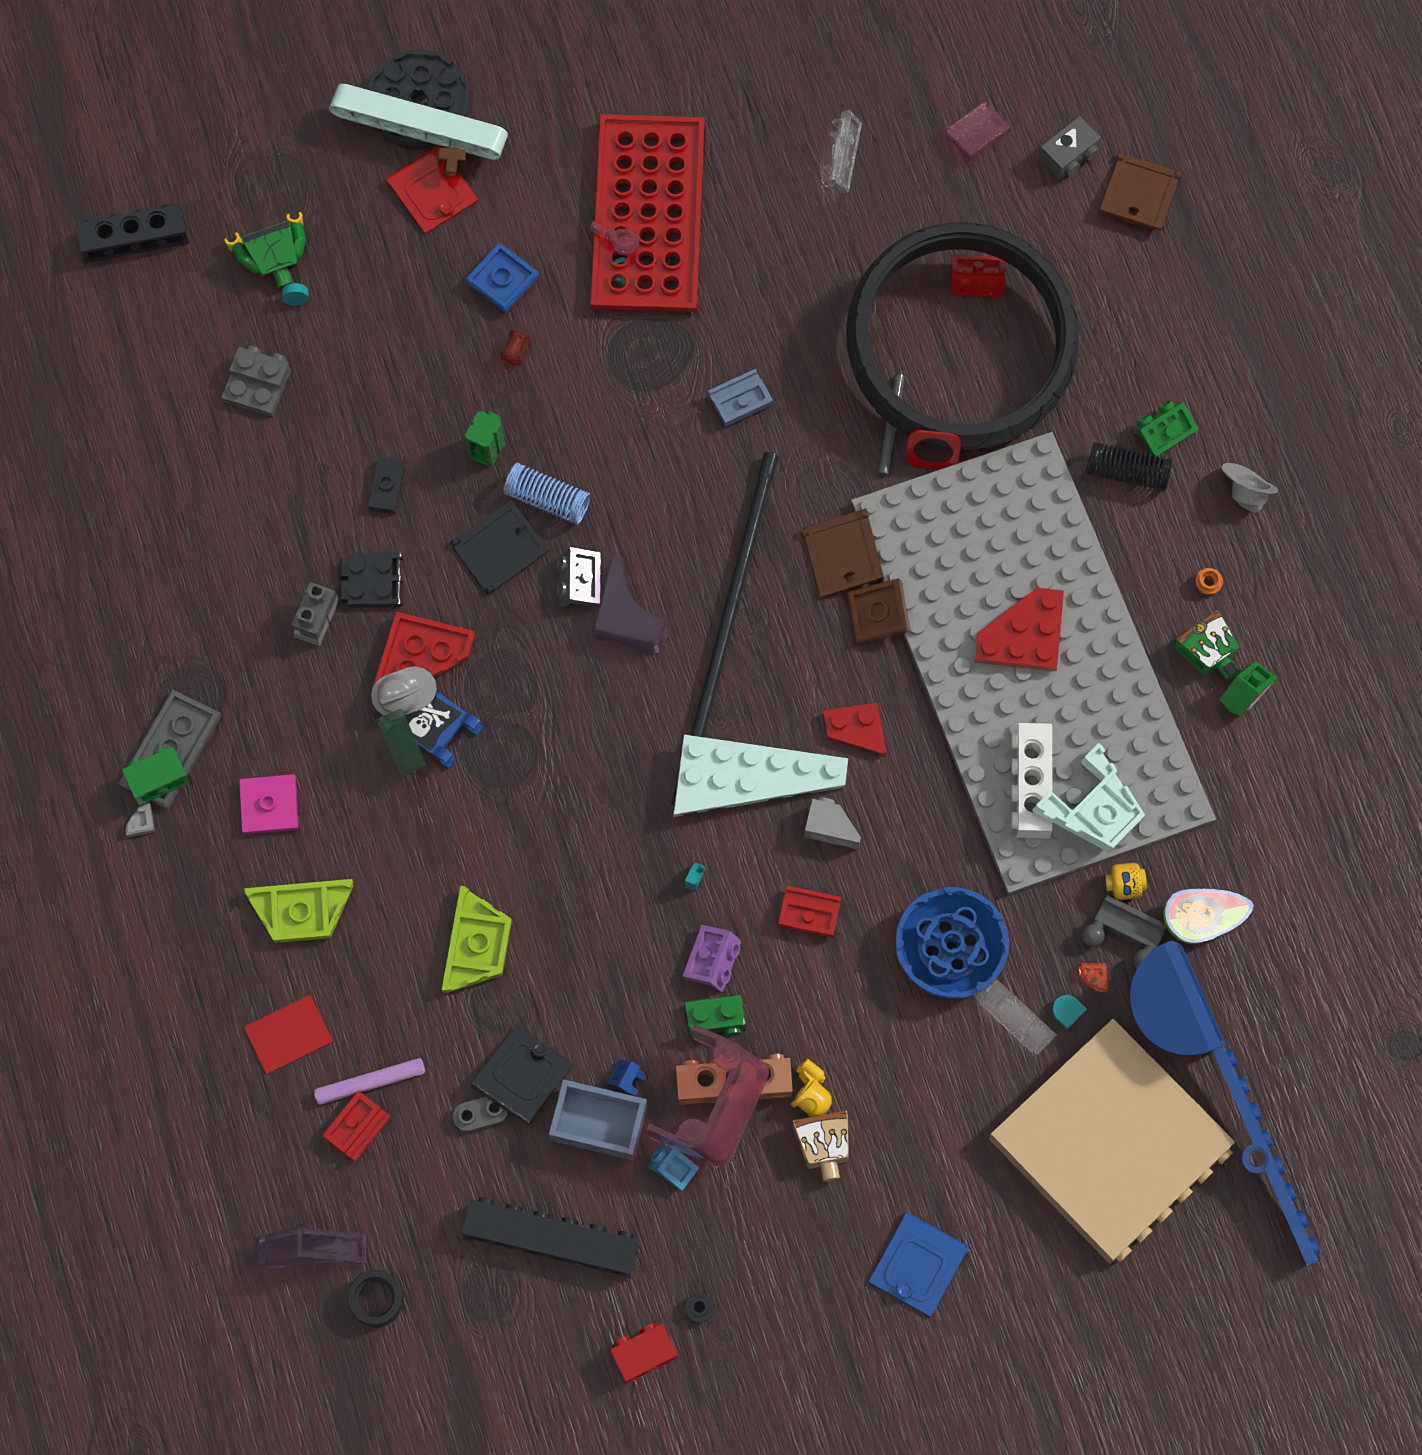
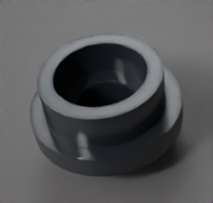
(703, 1316)

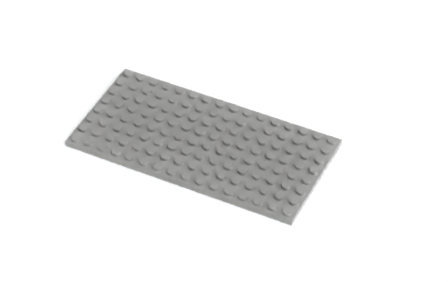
(965, 554)

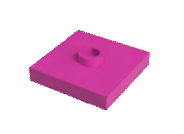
(269, 804)

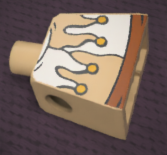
(824, 1142)

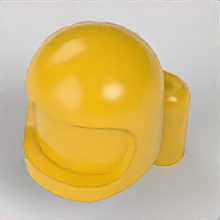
(812, 1096)

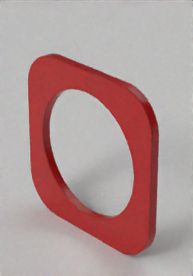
(917, 435)

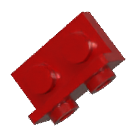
(977, 276)

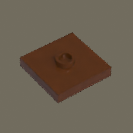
(879, 611)

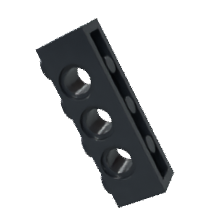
(144, 239)

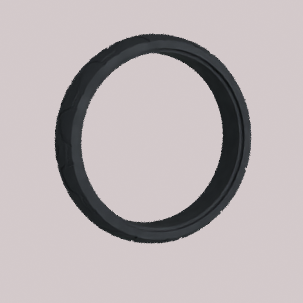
(992, 242)

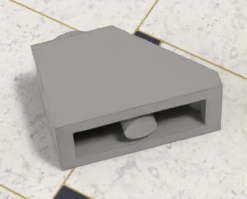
(830, 824)

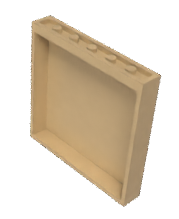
(1112, 1142)

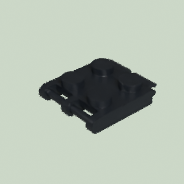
(370, 580)

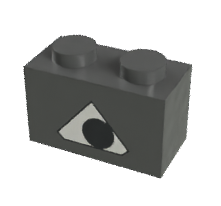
(1070, 148)

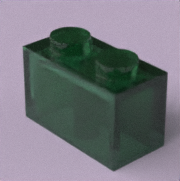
(400, 742)

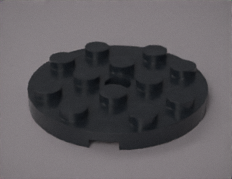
(424, 74)

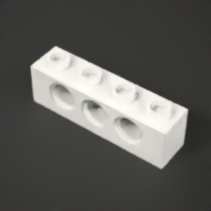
(1038, 738)

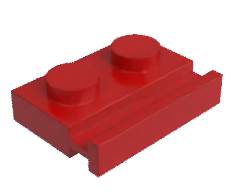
(809, 911)
(356, 1126)

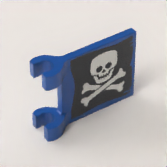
(438, 724)

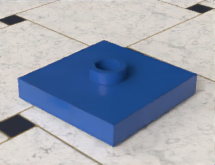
(502, 277)

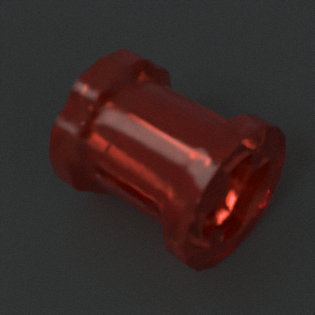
(515, 347)

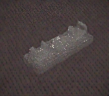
(843, 151)
(1015, 1017)

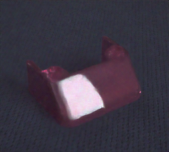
(720, 1136)

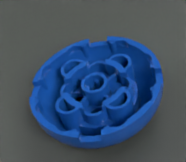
(968, 916)

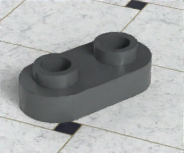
(481, 1115)

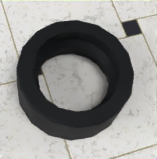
(353, 1296)

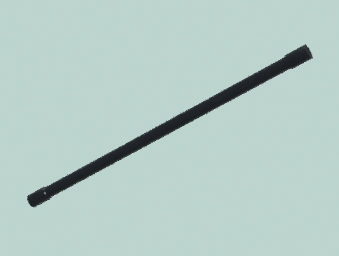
(766, 475)

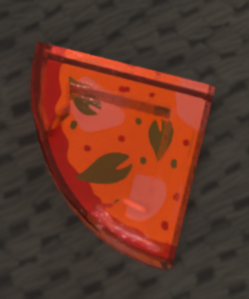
(1095, 975)

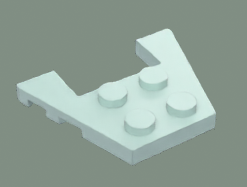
(1104, 814)

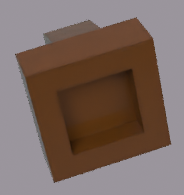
(451, 159)

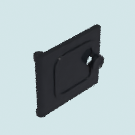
(496, 551)
(518, 1079)

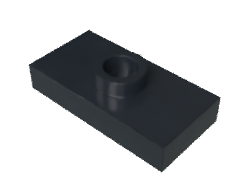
(386, 485)

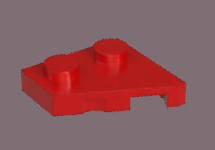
(856, 726)

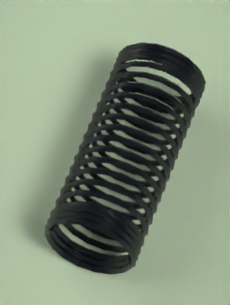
(1098, 454)

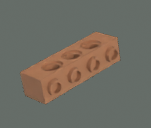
(693, 1093)

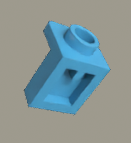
(673, 1166)

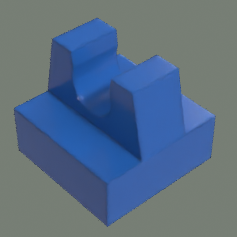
(623, 1076)

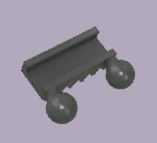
(1125, 923)

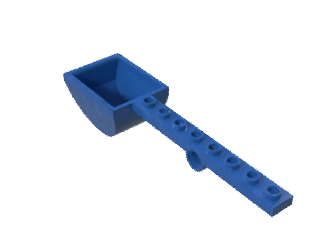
(1179, 1020)

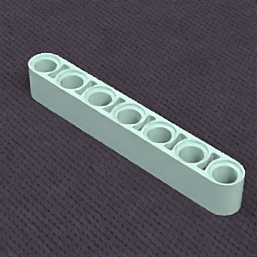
(418, 121)

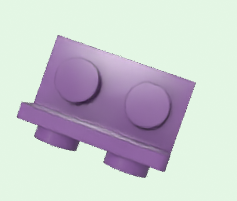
(712, 957)

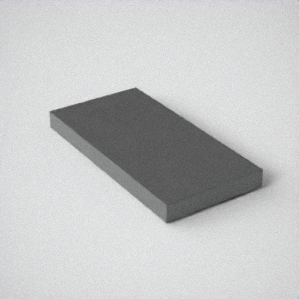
(179, 725)

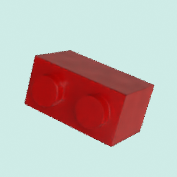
(644, 1352)

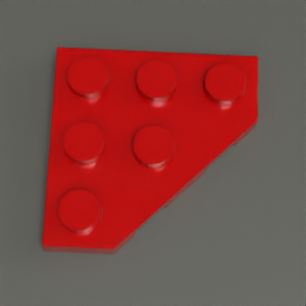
(1025, 633)
(424, 645)

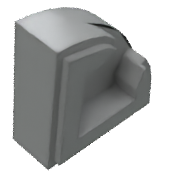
(141, 822)

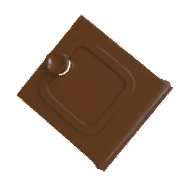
(1140, 187)
(842, 548)

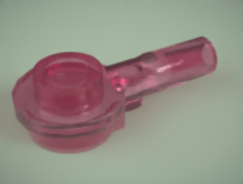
(624, 241)

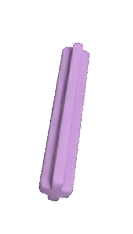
(369, 1081)

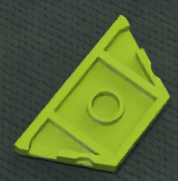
(300, 909)
(476, 943)

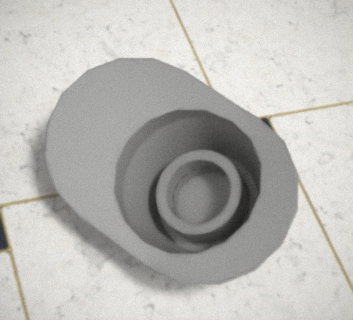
(1248, 487)
(404, 690)

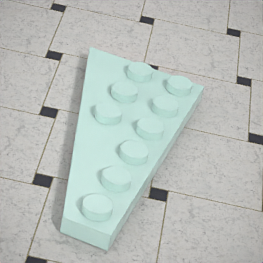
(738, 774)

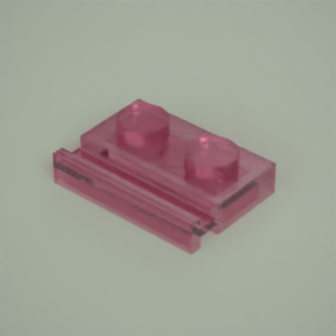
(978, 130)

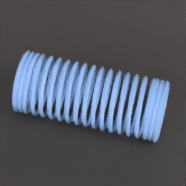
(577, 508)

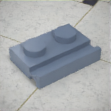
(740, 397)

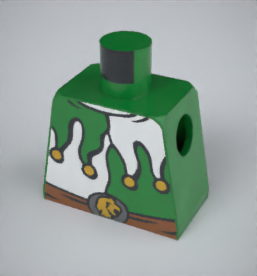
(1209, 646)

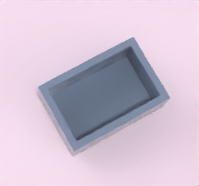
(598, 1120)

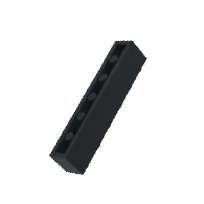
(551, 1238)

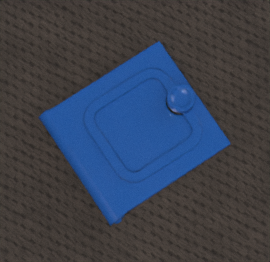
(919, 1264)

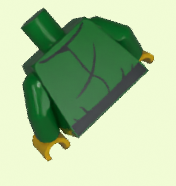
(271, 249)

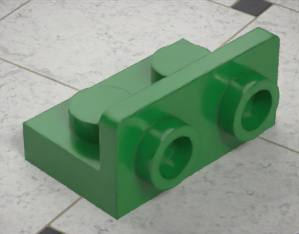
(1165, 427)
(717, 1015)

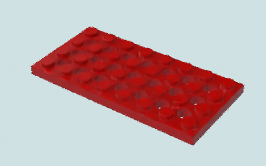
(687, 225)

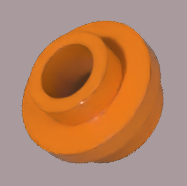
(1212, 574)

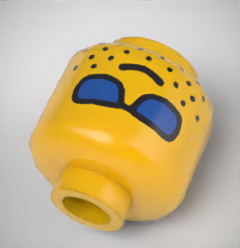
(1126, 881)

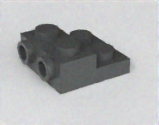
(256, 380)

